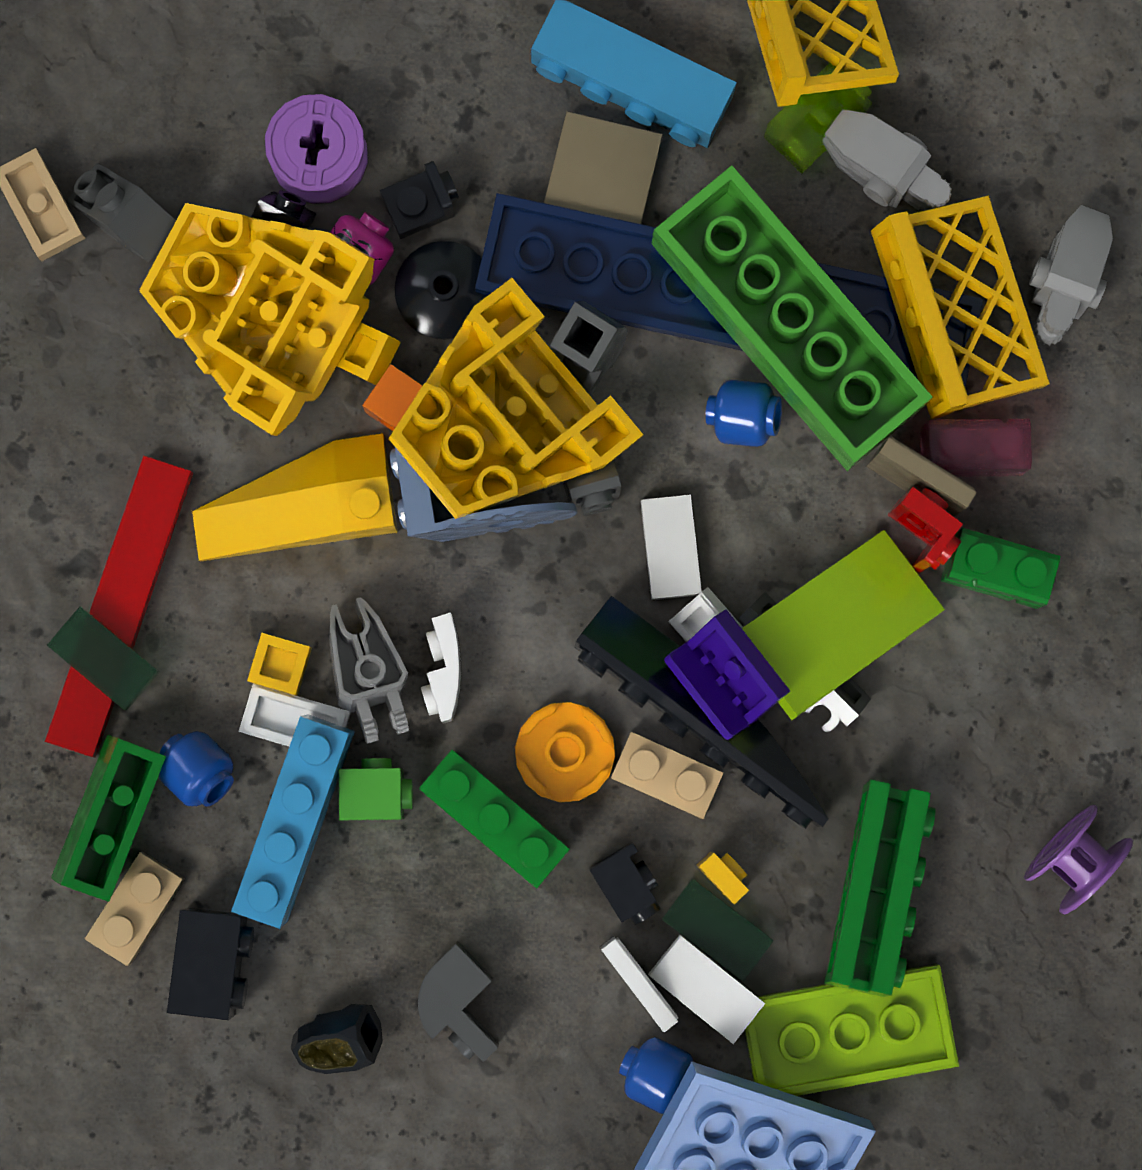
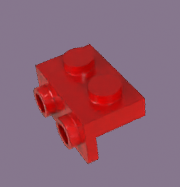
(926, 518)

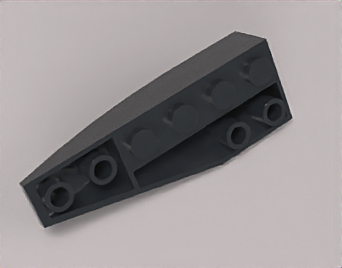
(635, 655)

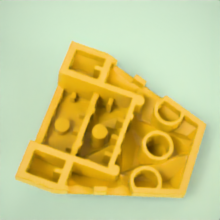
(260, 306)
(505, 413)

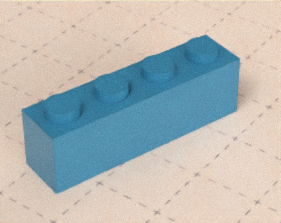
(631, 73)
(293, 821)

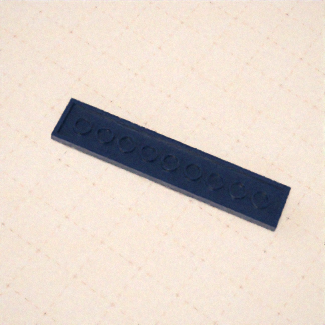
(612, 265)

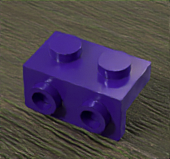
(726, 675)

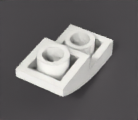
(444, 687)
(706, 989)

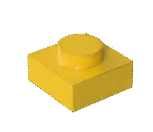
(369, 353)
(279, 664)
(725, 875)

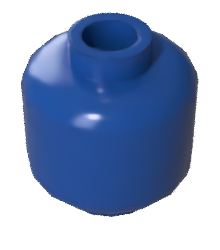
(744, 413)
(196, 769)
(654, 1073)

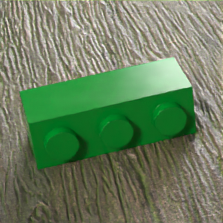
(108, 818)
(494, 818)

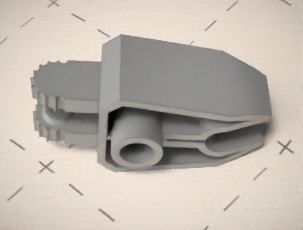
(885, 161)
(1071, 273)
(367, 670)

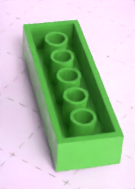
(789, 318)

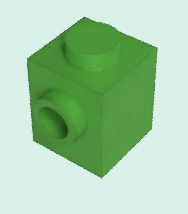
(374, 791)

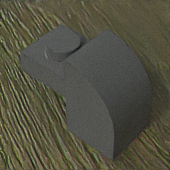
(588, 344)
(443, 999)

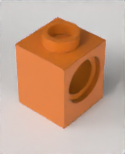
(391, 397)

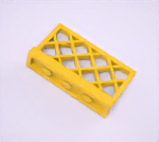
(786, 62)
(920, 306)

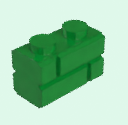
(1001, 569)

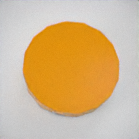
(565, 752)

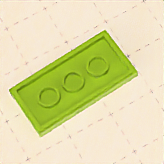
(842, 621)
(848, 1038)

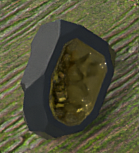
(339, 1040)

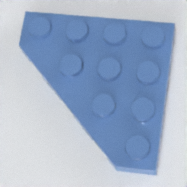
(744, 1125)

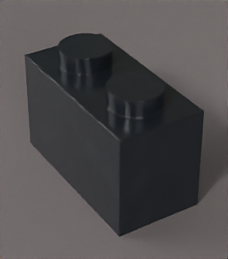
(209, 964)

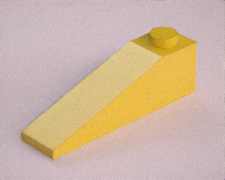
(314, 500)

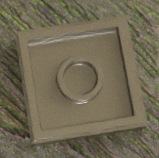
(603, 168)
(910, 469)

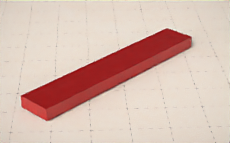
(123, 595)

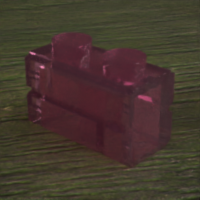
(978, 446)

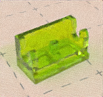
(801, 127)

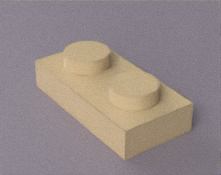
(39, 205)
(666, 775)
(134, 908)

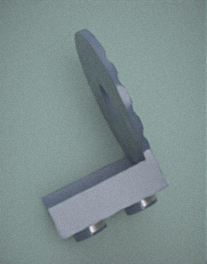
(429, 519)

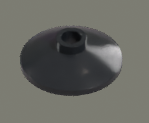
(418, 302)

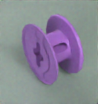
(296, 130)
(1079, 859)

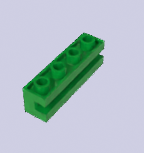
(879, 889)

